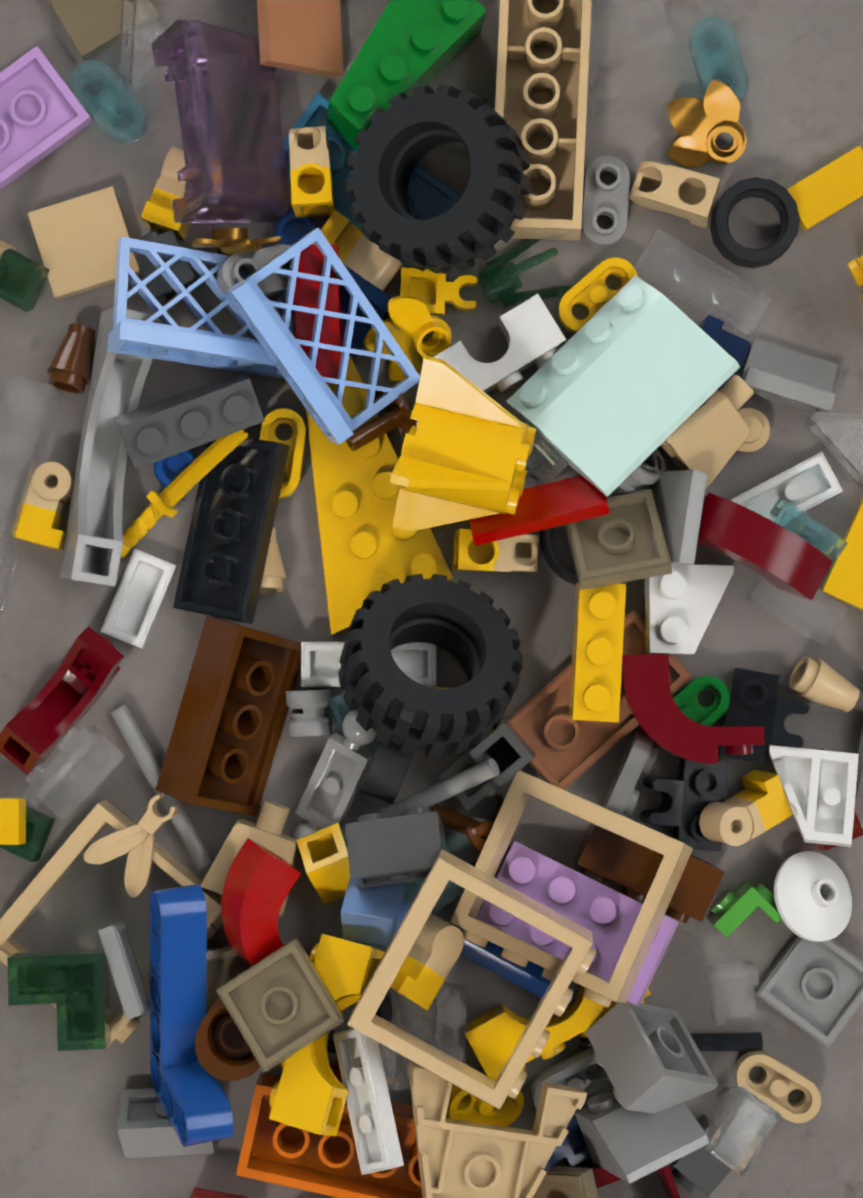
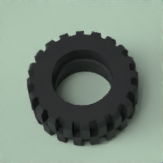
(396, 145)
(449, 618)

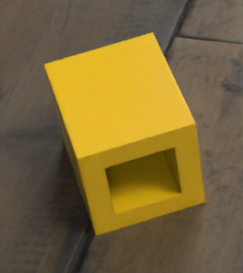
(326, 862)

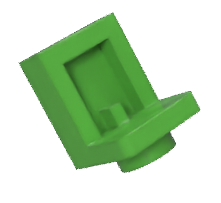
(734, 907)

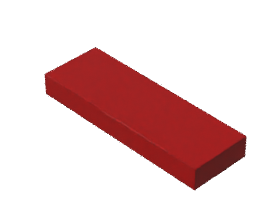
(306, 295)
(542, 509)

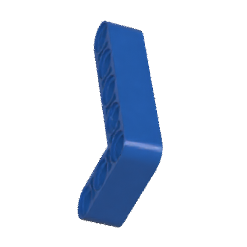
(178, 1005)

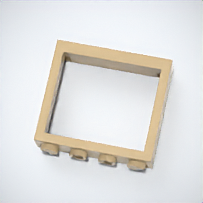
(63, 860)
(650, 916)
(534, 1036)

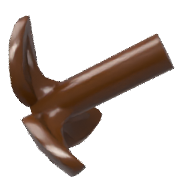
(396, 417)
(473, 829)

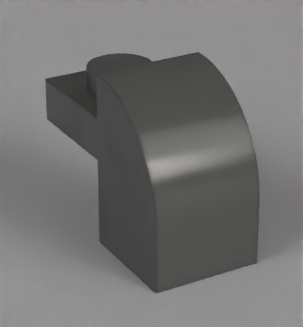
(505, 748)

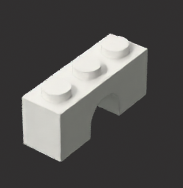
(530, 338)

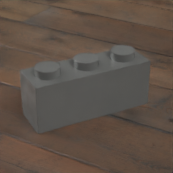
(189, 419)

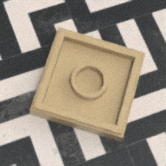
(81, 241)

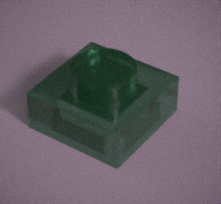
(21, 279)
(37, 832)

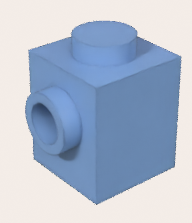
(373, 913)

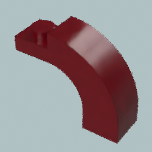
(762, 546)
(61, 702)
(652, 705)

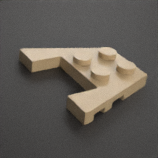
(483, 1158)

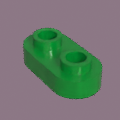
(687, 700)

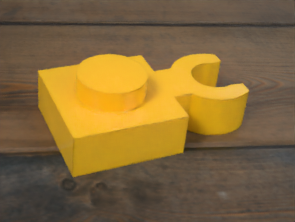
(435, 291)

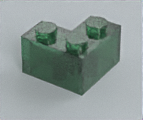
(75, 983)

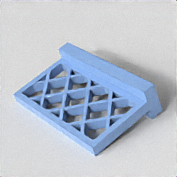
(178, 343)
(291, 359)

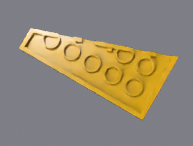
(358, 514)

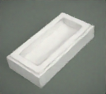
(139, 598)

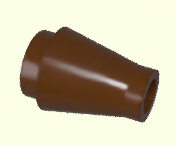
(73, 361)

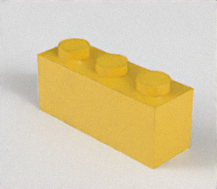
(597, 653)

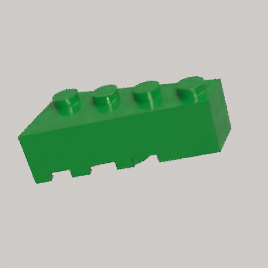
(402, 52)

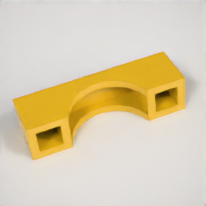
(499, 1030)
(308, 1090)

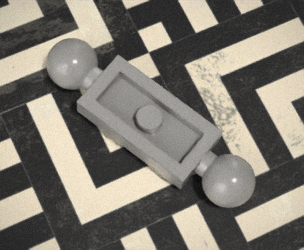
(335, 778)

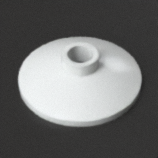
(800, 900)

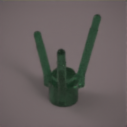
(502, 277)

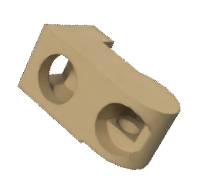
(675, 191)

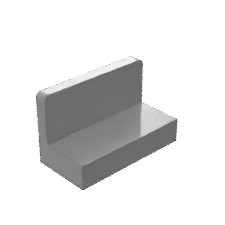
(790, 377)
(147, 1129)

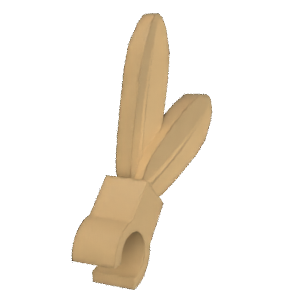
(136, 840)

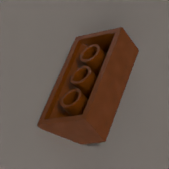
(230, 717)

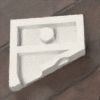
(682, 606)
(819, 791)

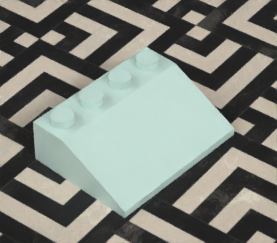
(622, 384)

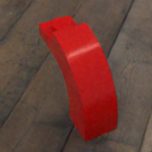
(253, 900)

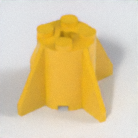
(460, 456)

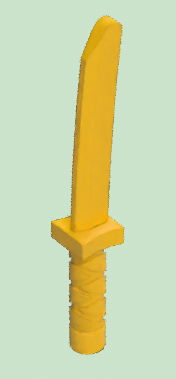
(164, 502)

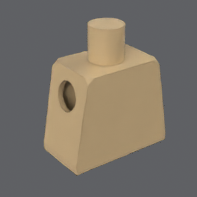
(712, 431)
(266, 833)

